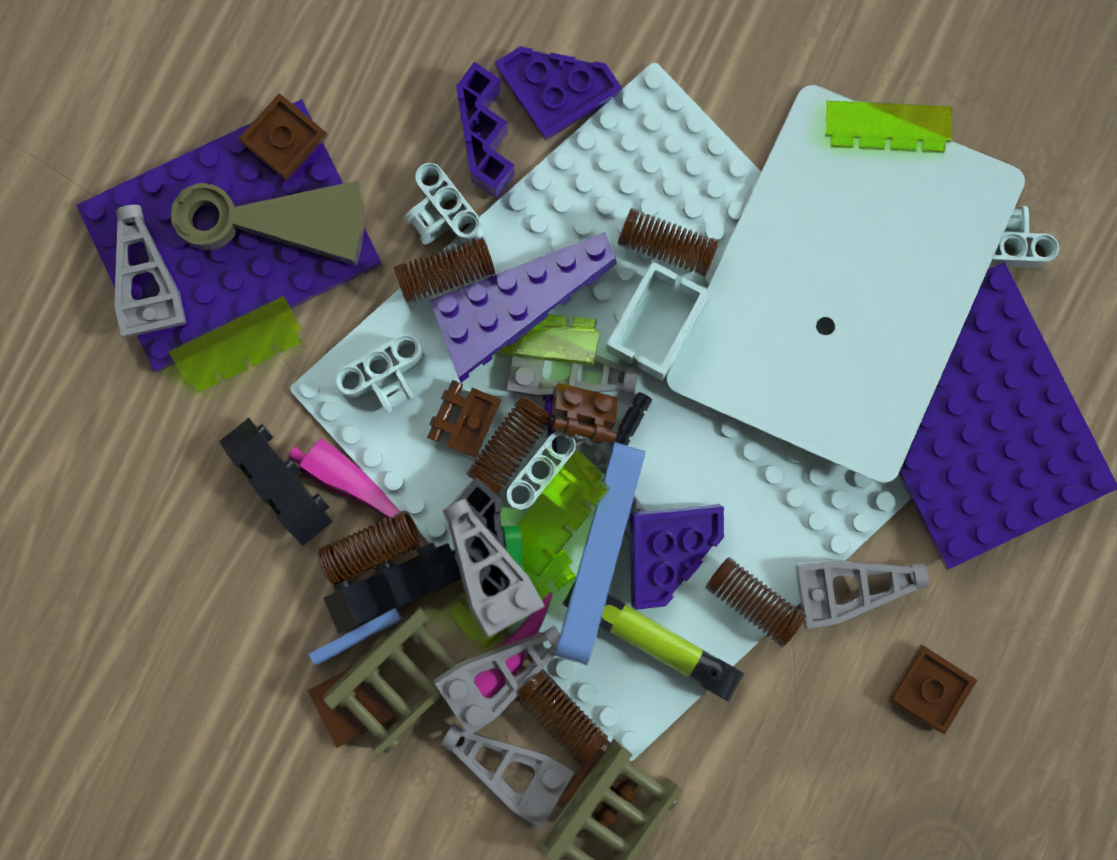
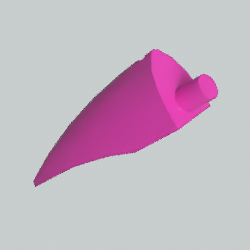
(339, 474)
(493, 679)

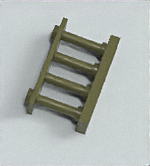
(367, 671)
(597, 789)

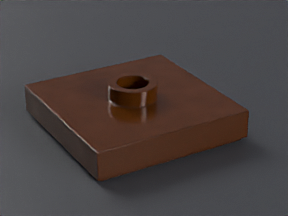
(282, 137)
(932, 689)
(340, 721)

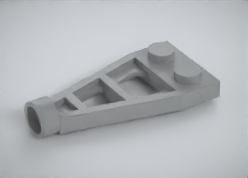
(148, 313)
(528, 379)
(818, 593)
(505, 607)
(464, 696)
(543, 790)

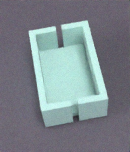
(657, 321)

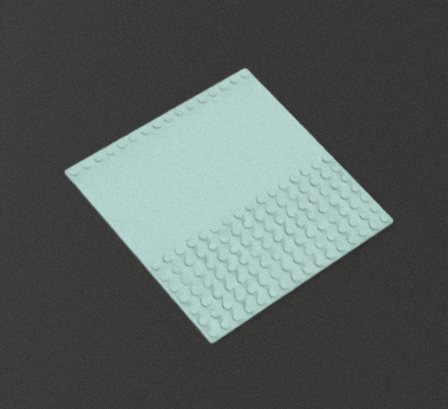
(779, 501)

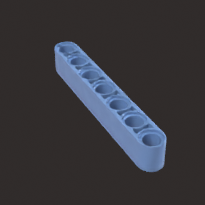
(600, 555)

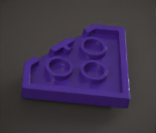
(556, 87)
(669, 549)

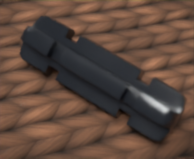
(632, 418)

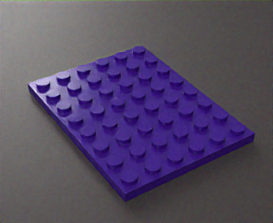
(238, 276)
(1000, 434)

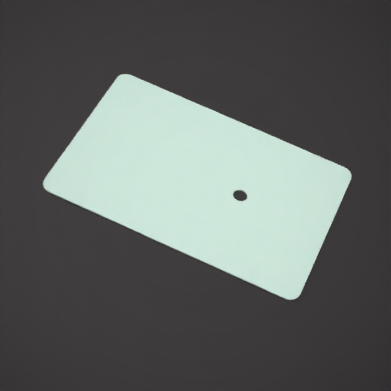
(854, 237)

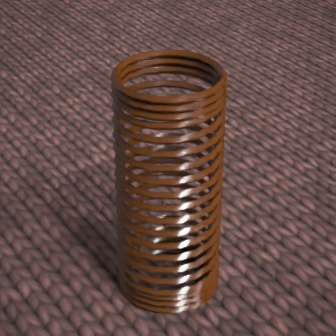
(704, 249)
(408, 281)
(534, 414)
(408, 533)
(786, 629)
(532, 687)

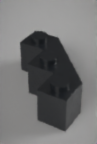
(276, 480)
(487, 509)
(392, 586)

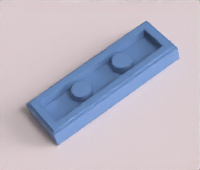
(356, 636)

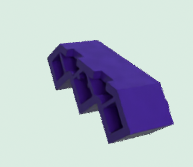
(483, 130)

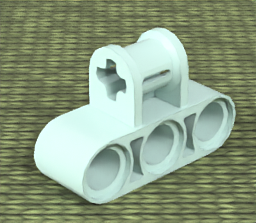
(432, 211)
(1024, 243)
(389, 385)
(551, 459)

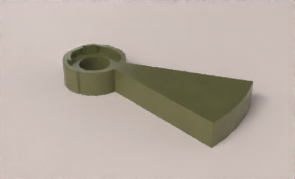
(317, 221)

